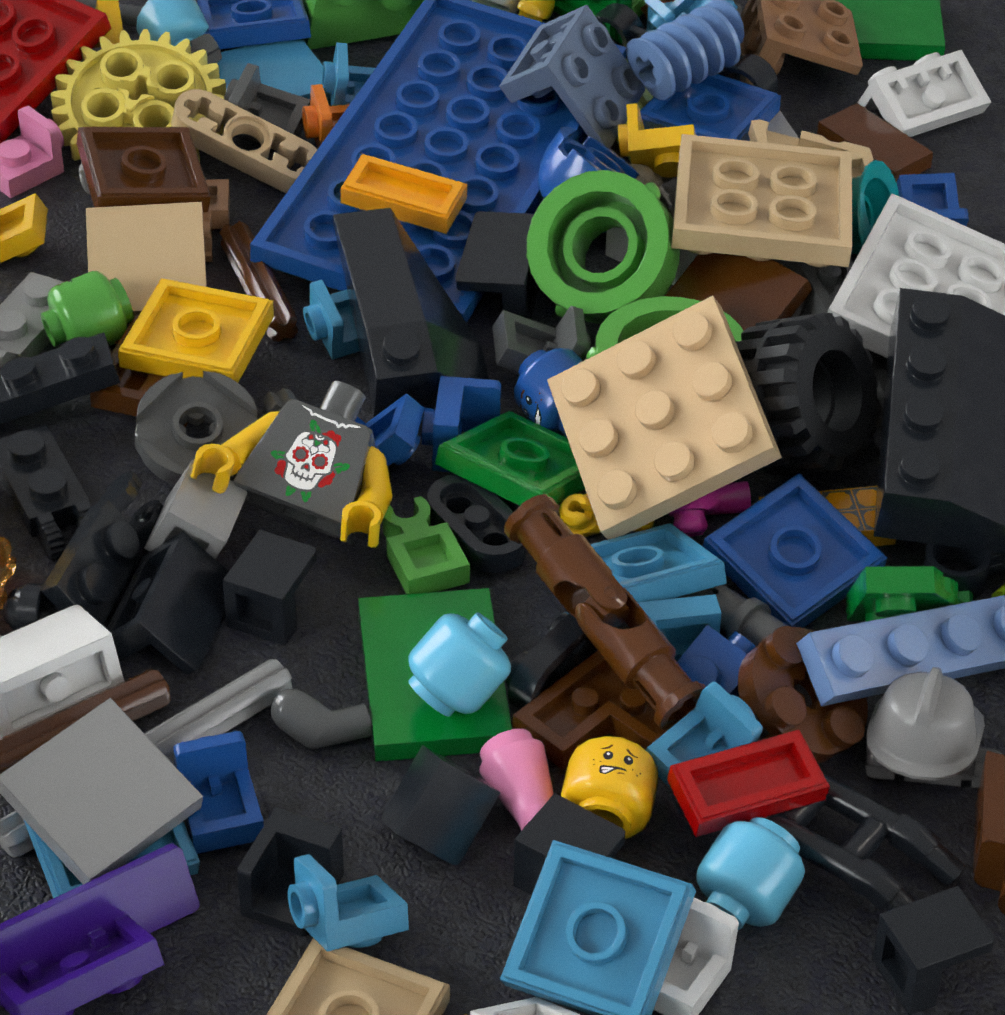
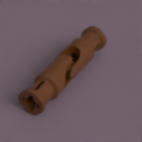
(600, 605)

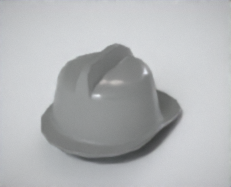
(925, 727)

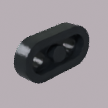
(477, 523)
(548, 660)

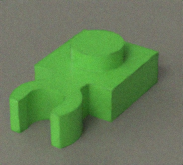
(423, 554)

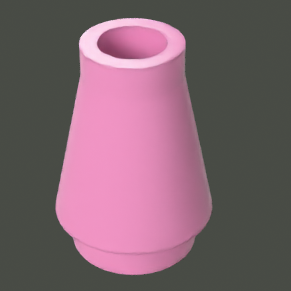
(518, 770)

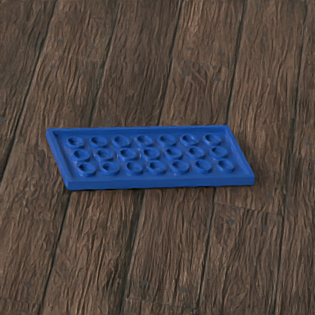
(437, 111)

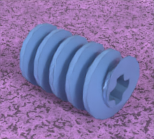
(687, 49)

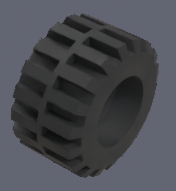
(813, 390)

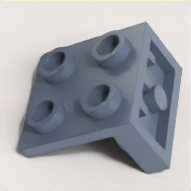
(582, 67)

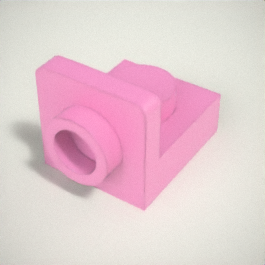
(32, 155)

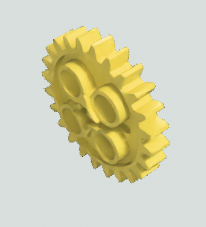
(130, 85)

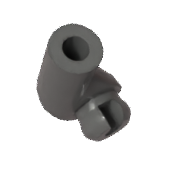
(315, 724)

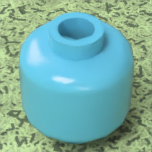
(178, 17)
(459, 663)
(752, 871)

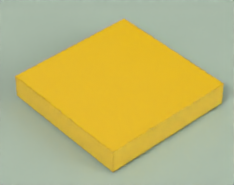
(195, 331)

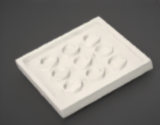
(916, 252)

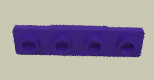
(93, 936)

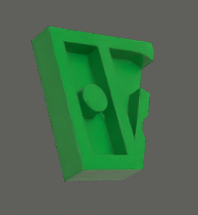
(900, 591)

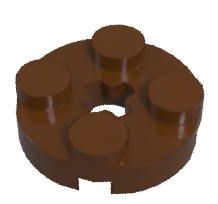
(767, 687)

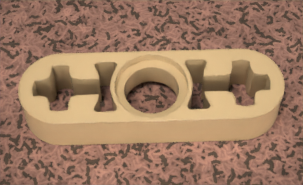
(239, 121)

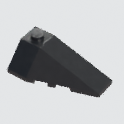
(401, 313)

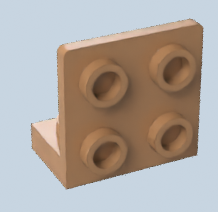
(802, 28)

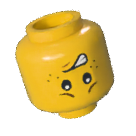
(613, 781)

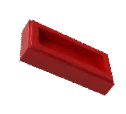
(747, 782)

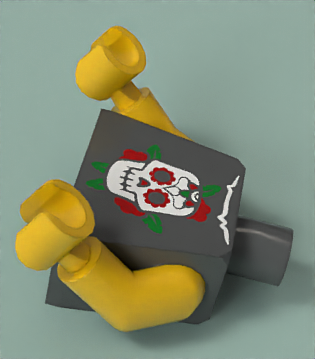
(308, 466)

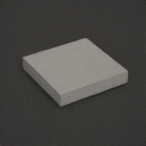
(99, 792)

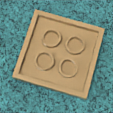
(763, 201)
(662, 419)

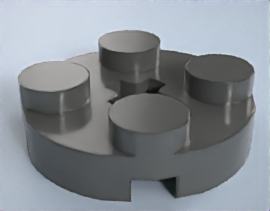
(179, 400)

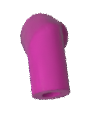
(726, 500)

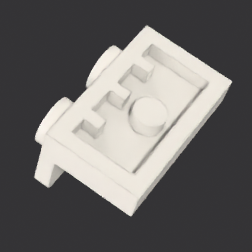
(927, 93)

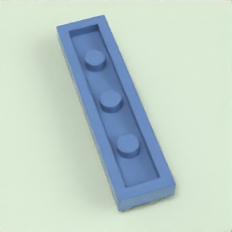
(870, 655)

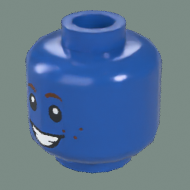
(533, 391)

